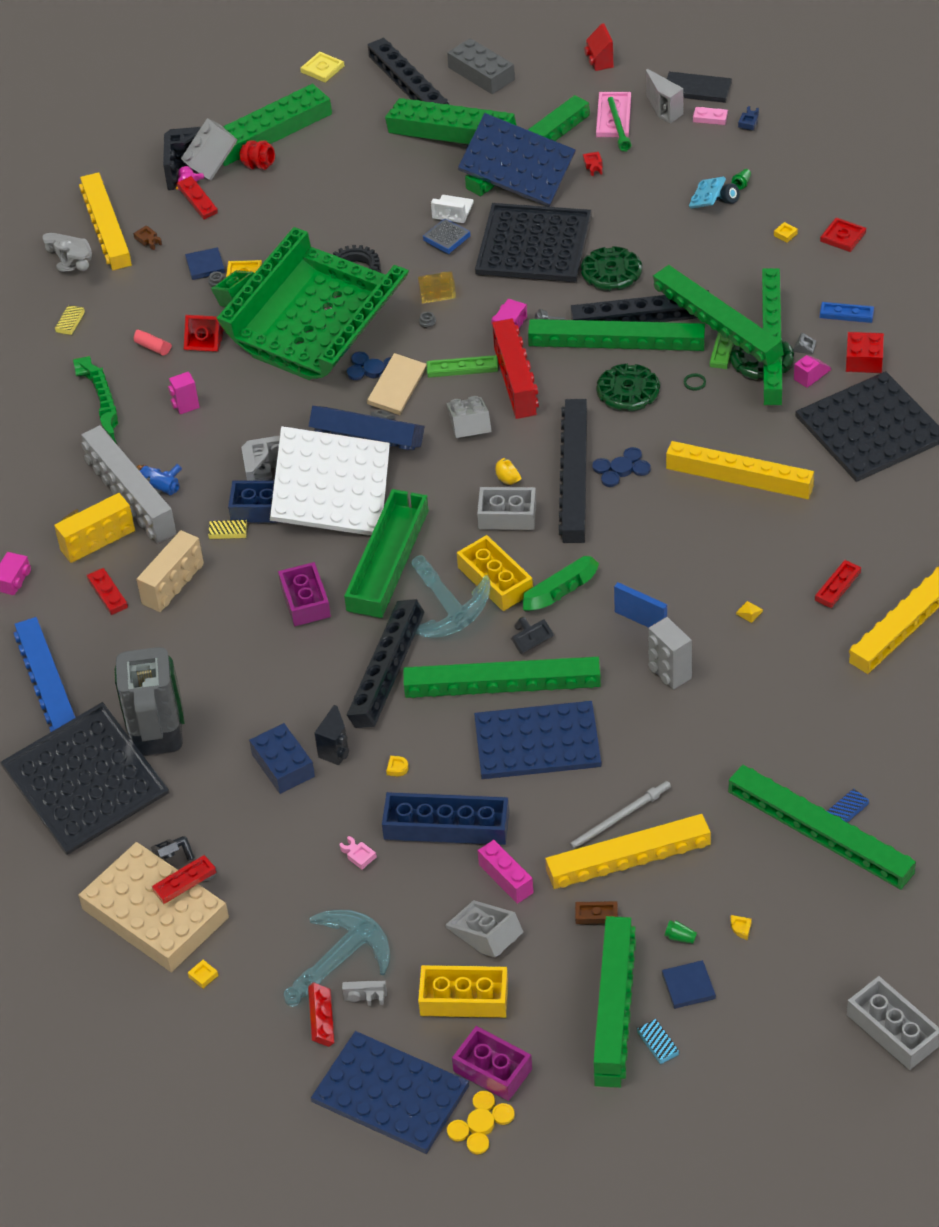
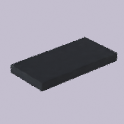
(702, 86)

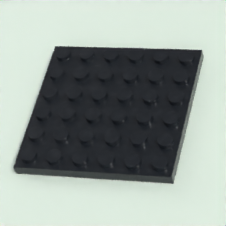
(533, 242)
(870, 426)
(84, 778)

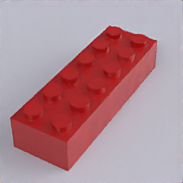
(515, 368)

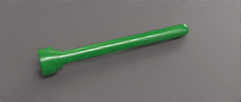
(624, 142)

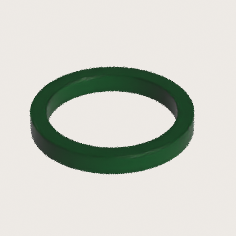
(694, 388)

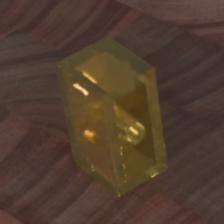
(436, 287)

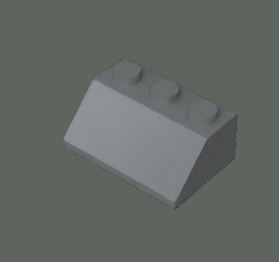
(209, 149)

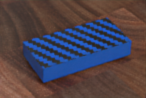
(849, 805)

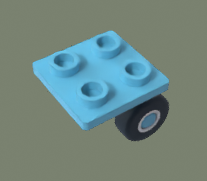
(712, 190)

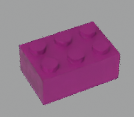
(304, 594)
(492, 1063)

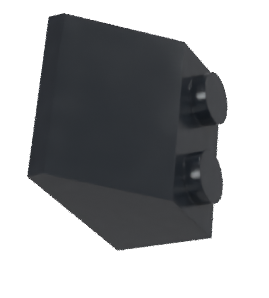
(332, 738)

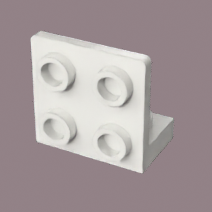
(451, 208)

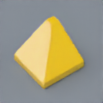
(749, 611)

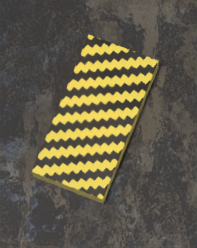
(69, 320)
(227, 529)

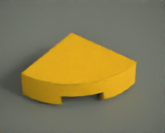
(741, 926)

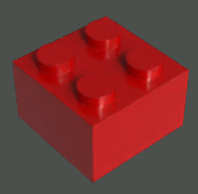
(864, 352)

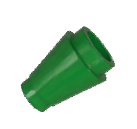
(741, 178)
(679, 932)

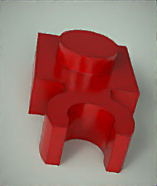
(593, 162)

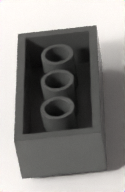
(481, 66)

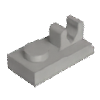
(364, 991)

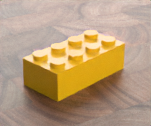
(94, 527)
(506, 577)
(463, 991)

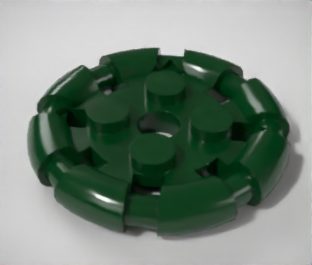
(598, 265)
(752, 368)
(643, 385)

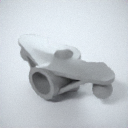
(71, 251)

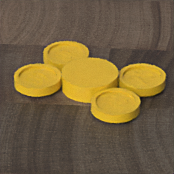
(480, 1122)

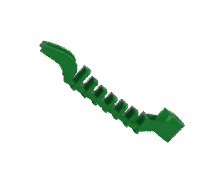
(107, 410)

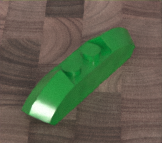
(560, 584)

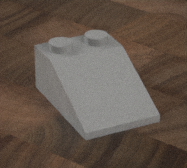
(486, 927)

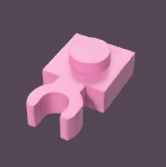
(358, 854)

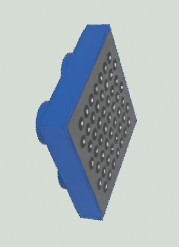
(446, 236)

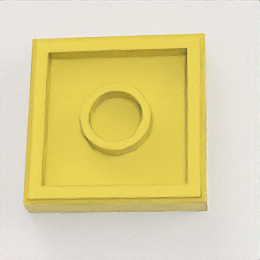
(322, 67)

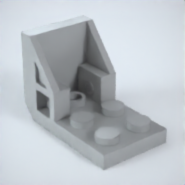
(260, 457)

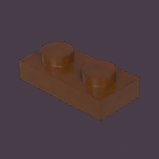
(595, 912)

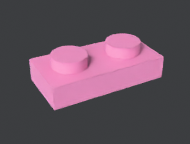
(710, 115)

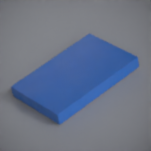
(638, 606)

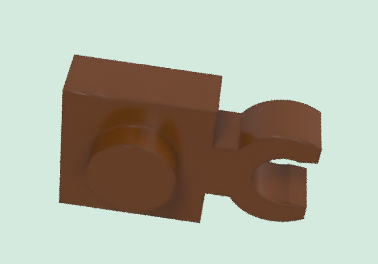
(147, 236)

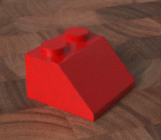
(600, 49)
(202, 333)

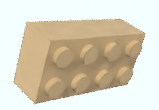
(170, 571)

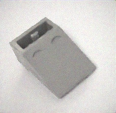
(664, 96)
(469, 416)

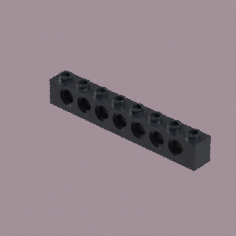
(403, 73)
(632, 310)
(385, 664)

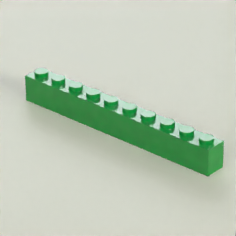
(552, 127)
(718, 315)
(772, 324)
(616, 334)
(501, 677)
(822, 826)

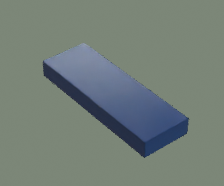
(847, 312)

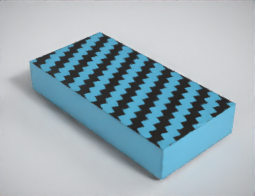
(658, 1041)

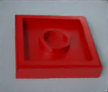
(843, 234)

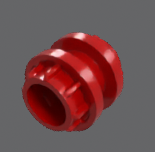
(257, 154)

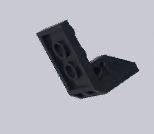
(175, 145)

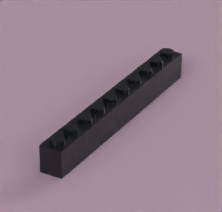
(573, 471)

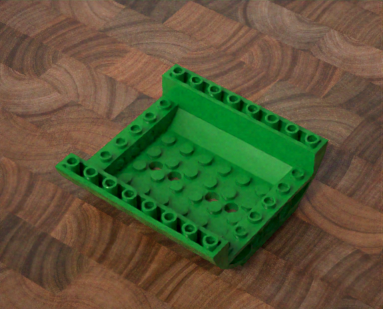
(290, 298)

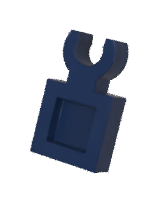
(749, 119)

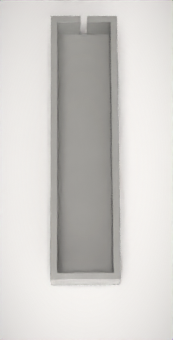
(126, 479)

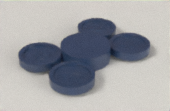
(372, 367)
(621, 467)

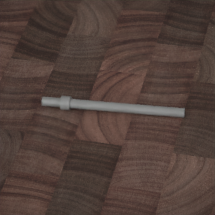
(651, 795)

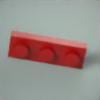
(197, 197)
(838, 583)
(107, 591)
(184, 879)
(321, 1014)

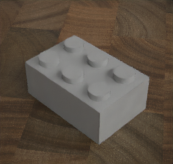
(507, 508)
(670, 653)

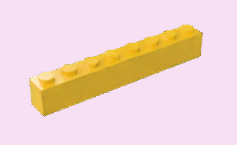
(105, 221)
(740, 470)
(896, 625)
(628, 851)

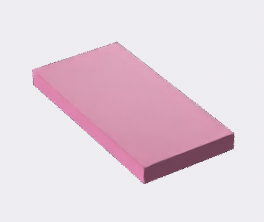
(605, 122)

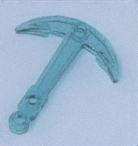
(458, 615)
(351, 941)

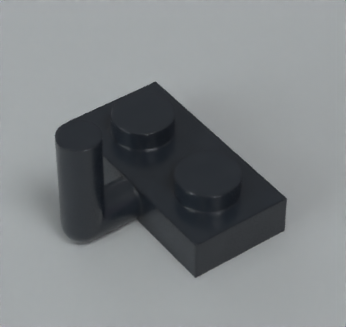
(531, 635)
(167, 848)

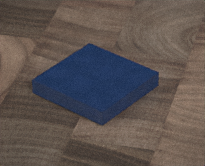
(204, 263)
(688, 984)

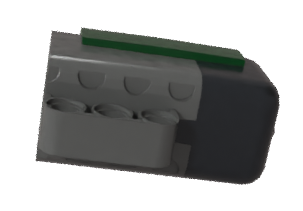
(150, 700)

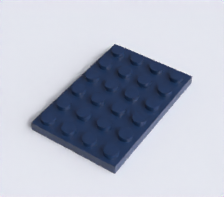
(516, 159)
(537, 740)
(390, 1092)

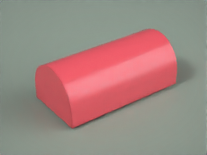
(152, 342)

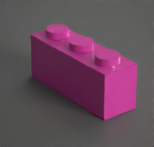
(505, 871)

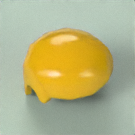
(507, 472)

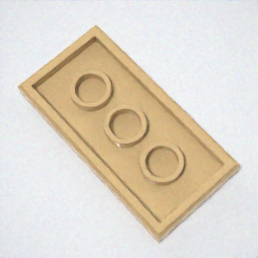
(396, 384)

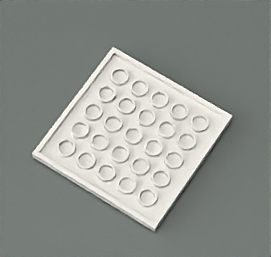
(329, 481)

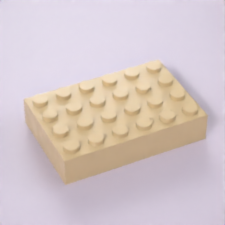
(129, 907)

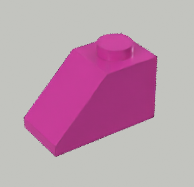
(809, 370)

